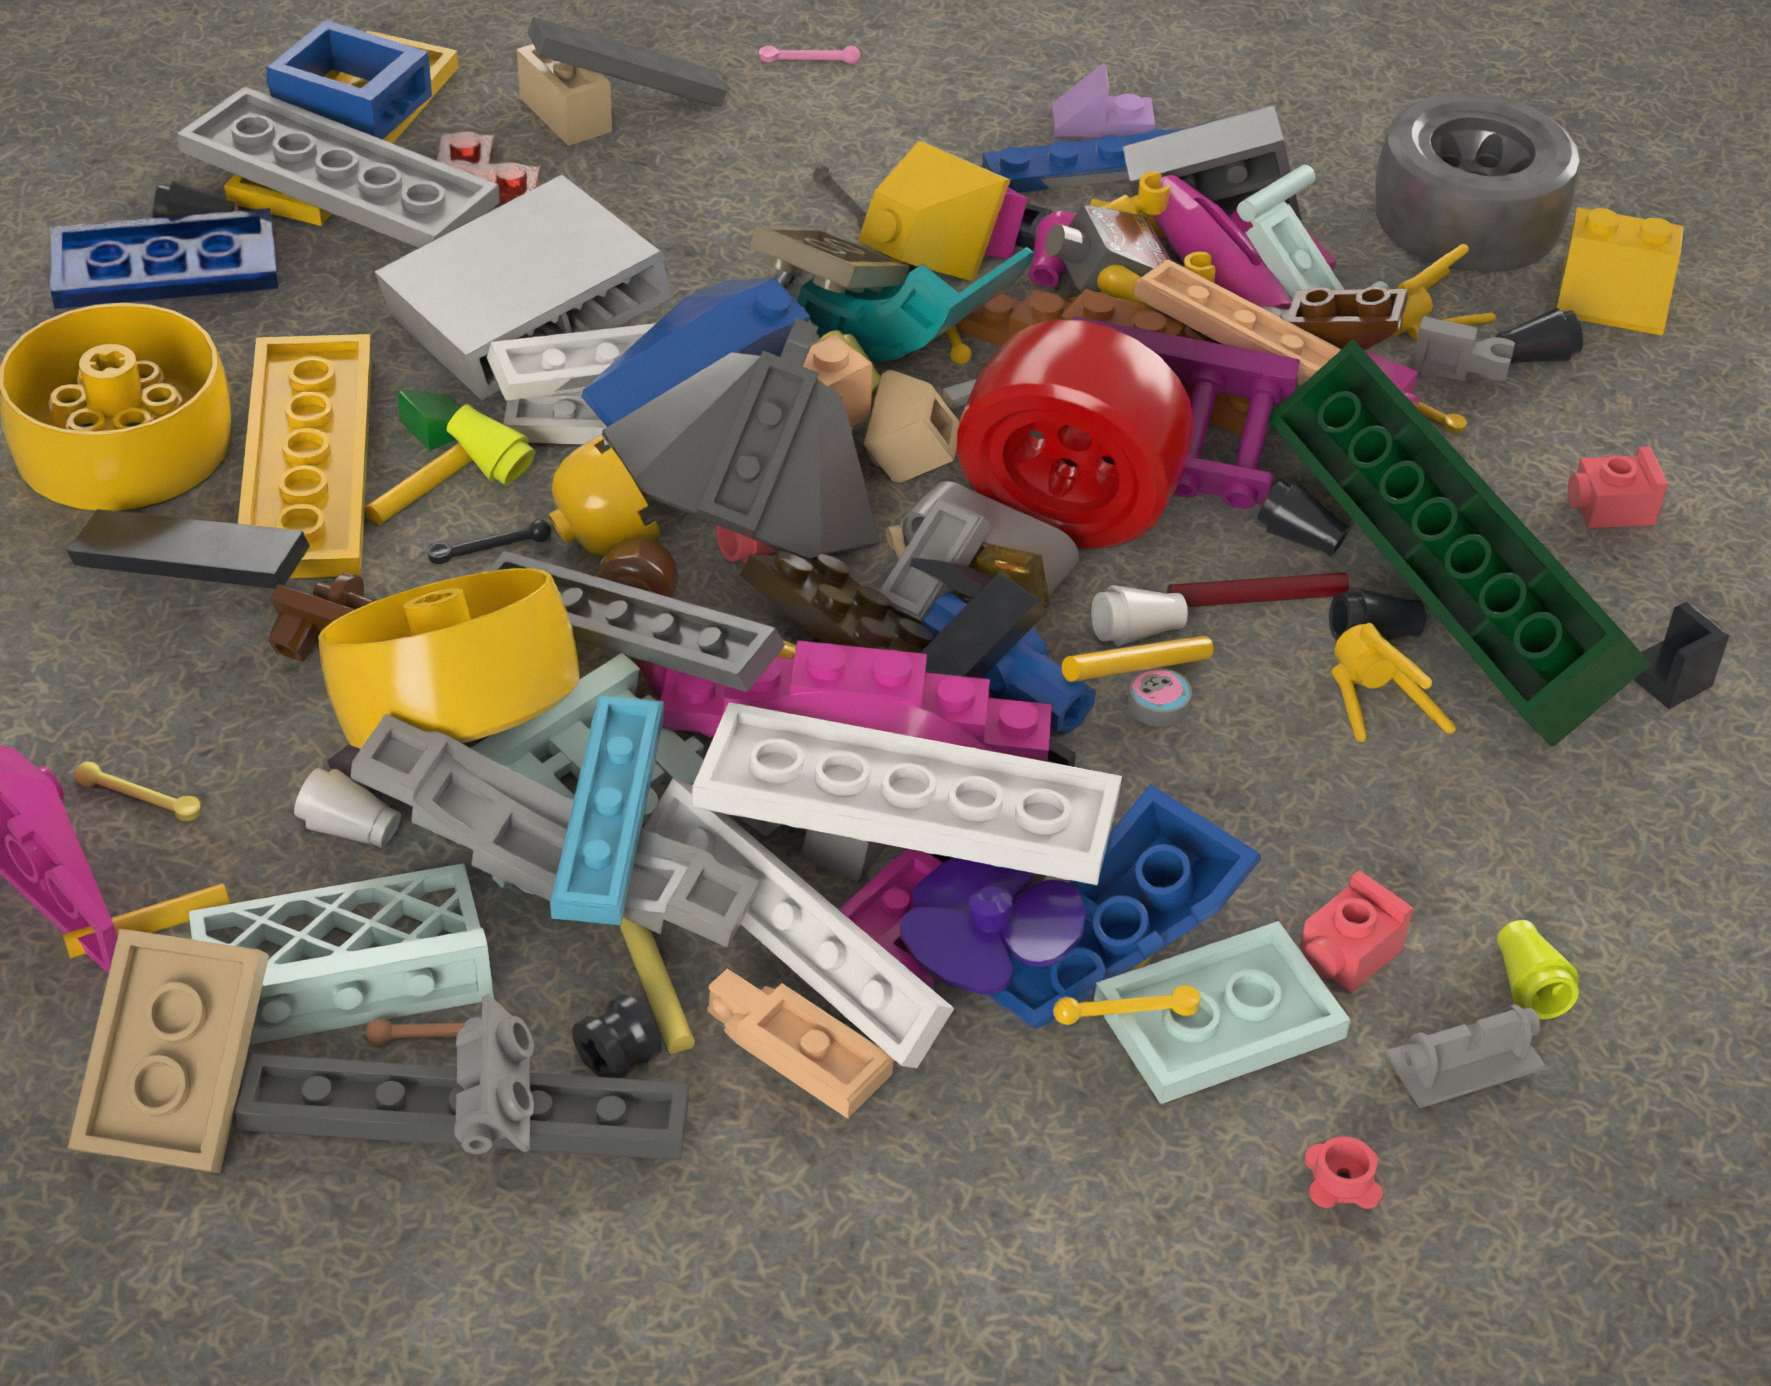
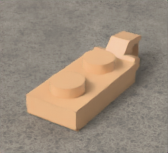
(800, 1041)

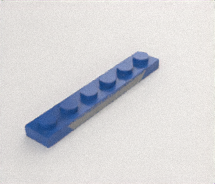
(1066, 162)

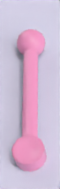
(849, 55)

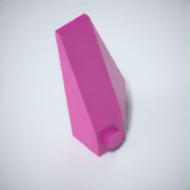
(45, 856)

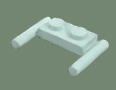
(1282, 237)

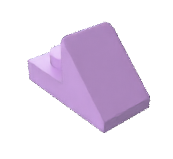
(1091, 112)

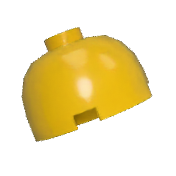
(597, 500)

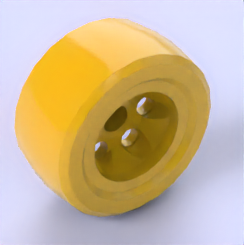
(111, 371)
(452, 656)

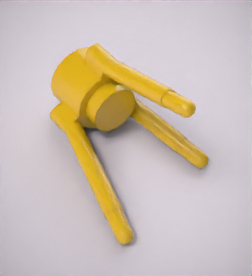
(1420, 302)
(1373, 662)

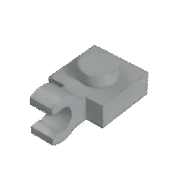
(1452, 352)

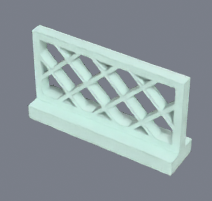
(349, 981)

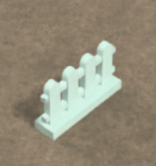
(558, 739)

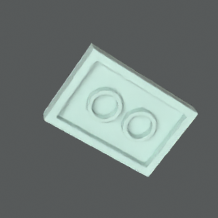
(1253, 1011)

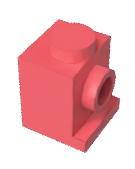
(1618, 490)
(1356, 932)

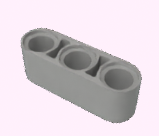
(1009, 530)

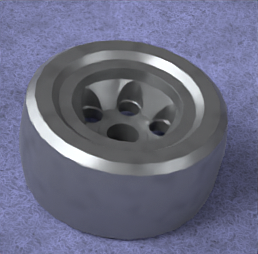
(1477, 177)

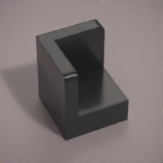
(1685, 658)

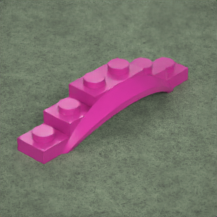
(869, 691)

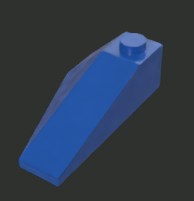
(696, 333)
(1156, 883)

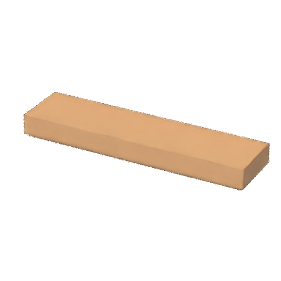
(1230, 317)

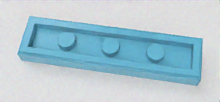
(607, 811)

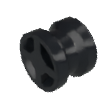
(617, 1038)

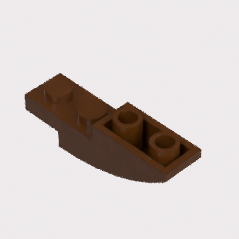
(1343, 315)

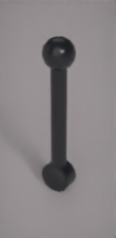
(441, 552)

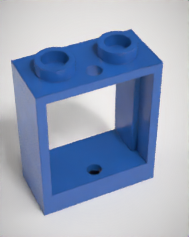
(395, 71)

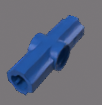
(1025, 672)

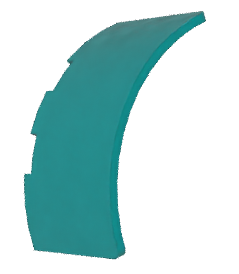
(907, 315)

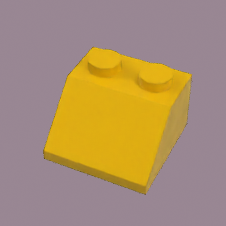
(1620, 270)

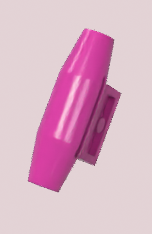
(1200, 225)

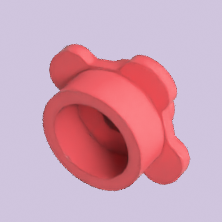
(1345, 1156)

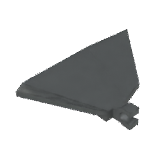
(754, 452)

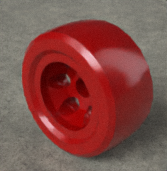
(1090, 399)

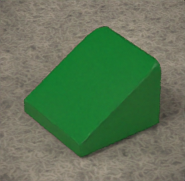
(427, 416)

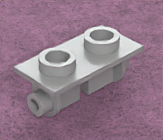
(496, 1055)
(1468, 1056)

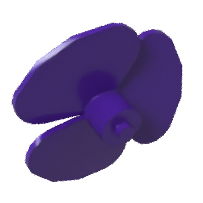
(970, 923)

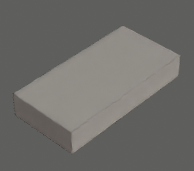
(945, 535)

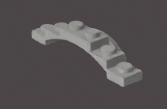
(522, 828)

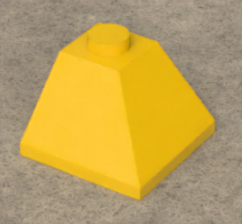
(935, 212)

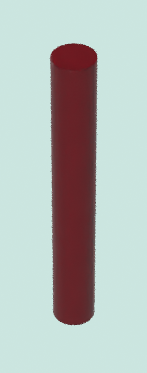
(1262, 589)

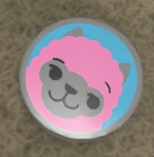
(1159, 697)

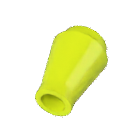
(494, 447)
(1537, 971)

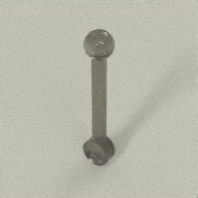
(823, 176)

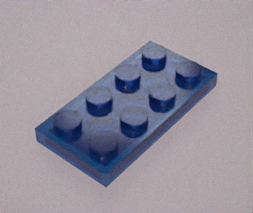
(162, 258)

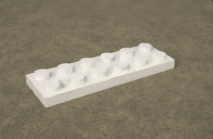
(909, 792)

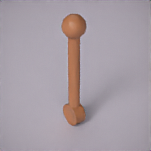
(381, 1031)

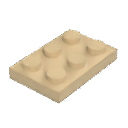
(169, 1051)

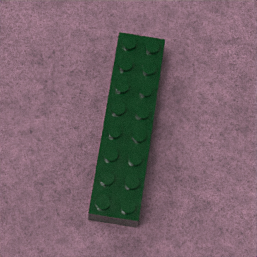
(1458, 545)

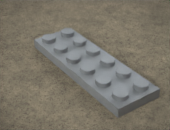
(337, 168)

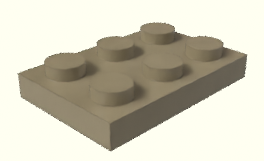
(833, 259)

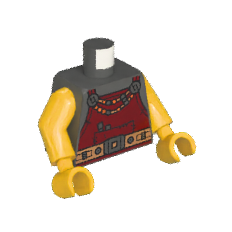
(1114, 246)

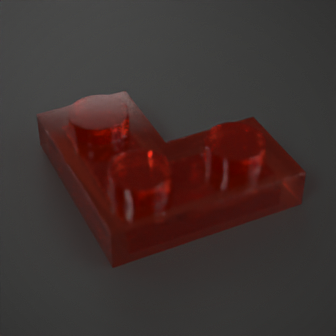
(475, 156)

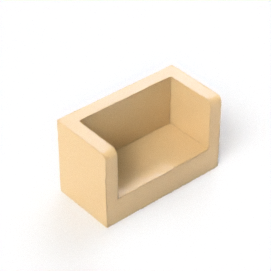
(564, 96)

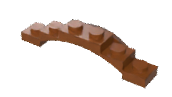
(1005, 316)

